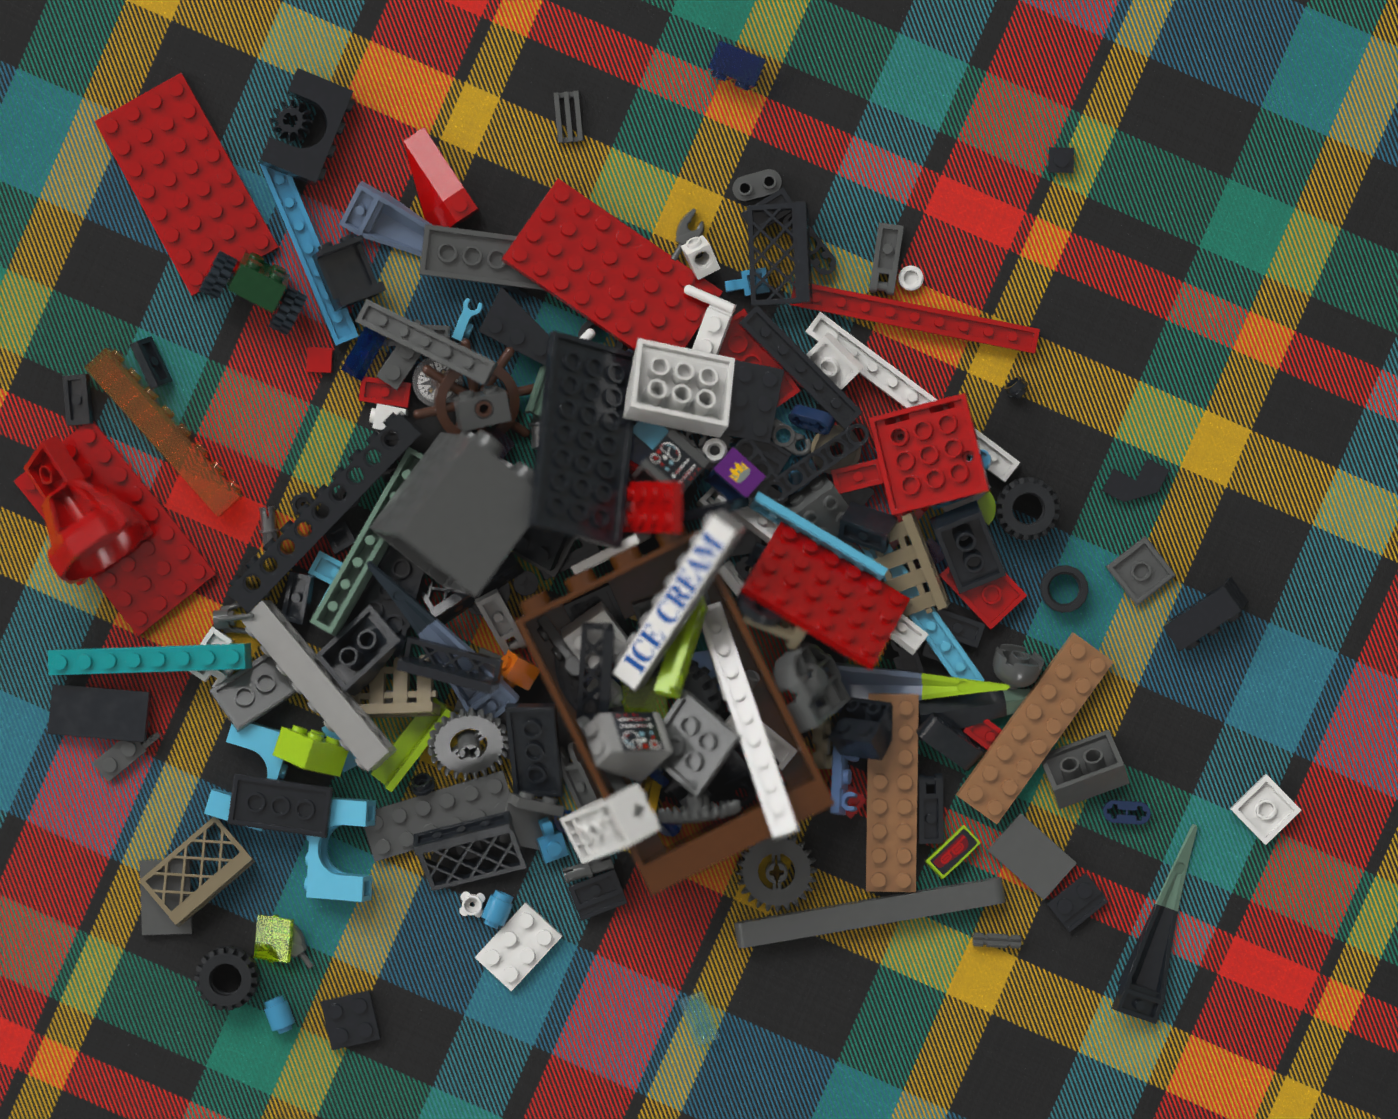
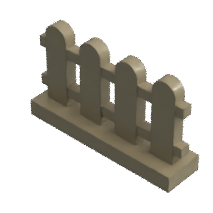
(916, 577)
(401, 694)

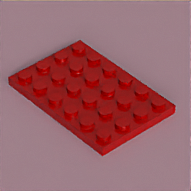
(825, 595)

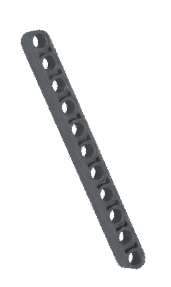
(869, 912)

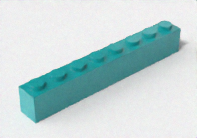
(149, 659)

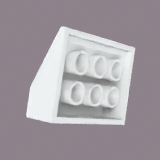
(679, 388)

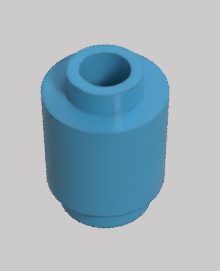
(497, 909)
(279, 1014)

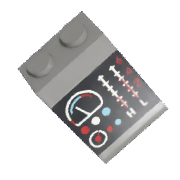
(628, 743)

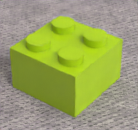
(311, 750)

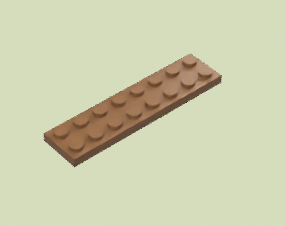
(1034, 728)
(893, 802)

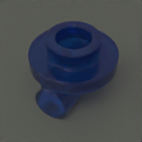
(669, 829)

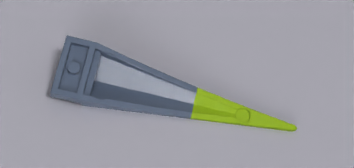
(861, 681)

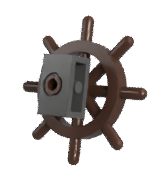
(477, 406)

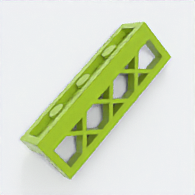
(680, 654)
(409, 747)

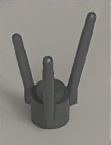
(226, 618)

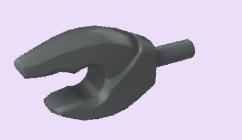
(683, 234)
(299, 946)

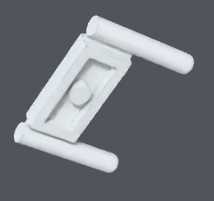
(714, 322)

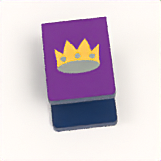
(734, 476)

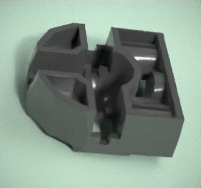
(792, 673)

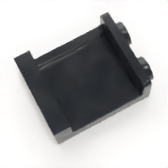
(346, 272)

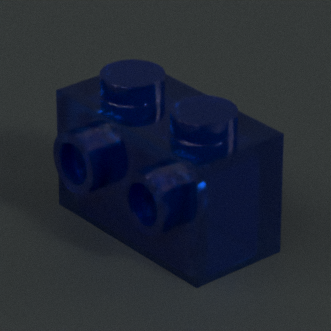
(736, 65)

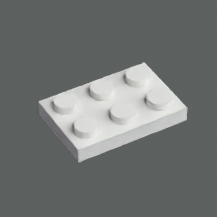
(518, 946)

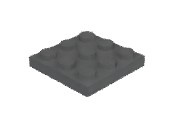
(698, 743)

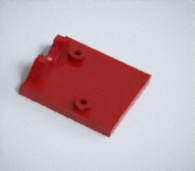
(932, 457)

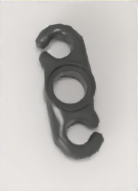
(790, 446)

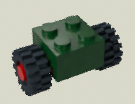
(258, 284)

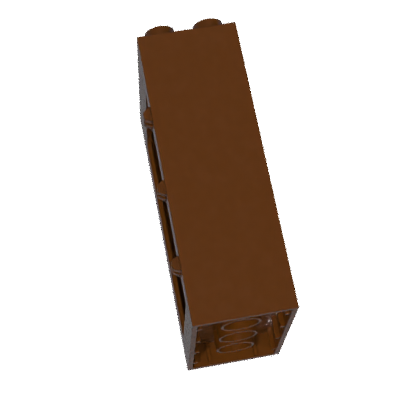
(641, 578)

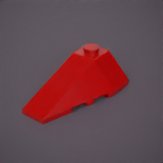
(438, 188)

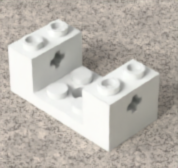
(610, 823)

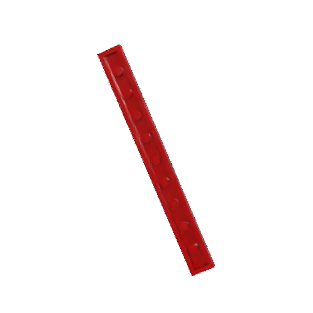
(922, 318)

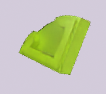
(987, 507)

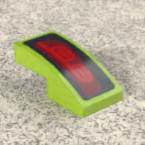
(952, 852)

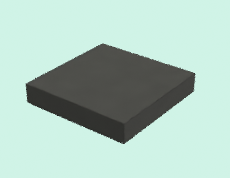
(1140, 570)

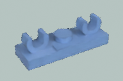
(840, 779)

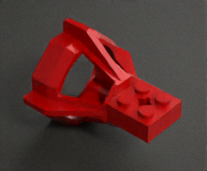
(83, 523)

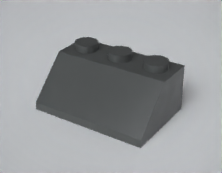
(1084, 769)

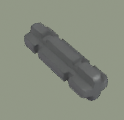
(996, 940)

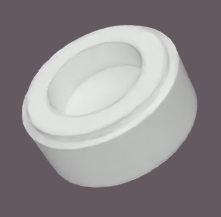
(910, 278)

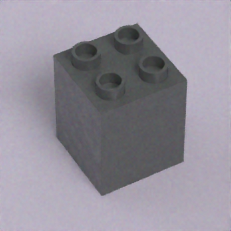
(459, 511)

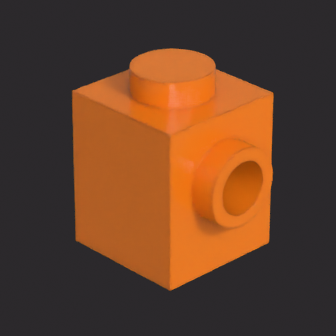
(518, 671)

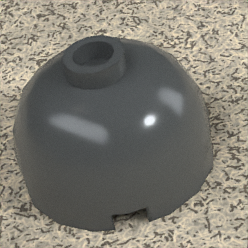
(1015, 666)

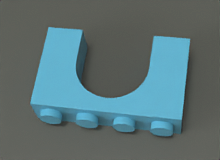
(262, 741)
(323, 878)

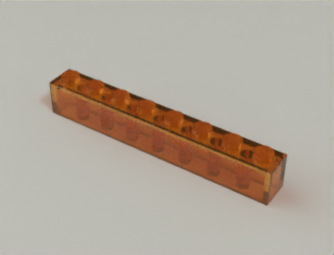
(163, 432)

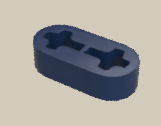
(811, 419)
(1126, 818)

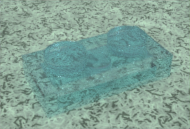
(699, 1018)

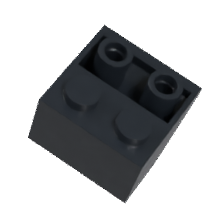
(863, 729)

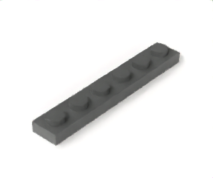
(426, 342)

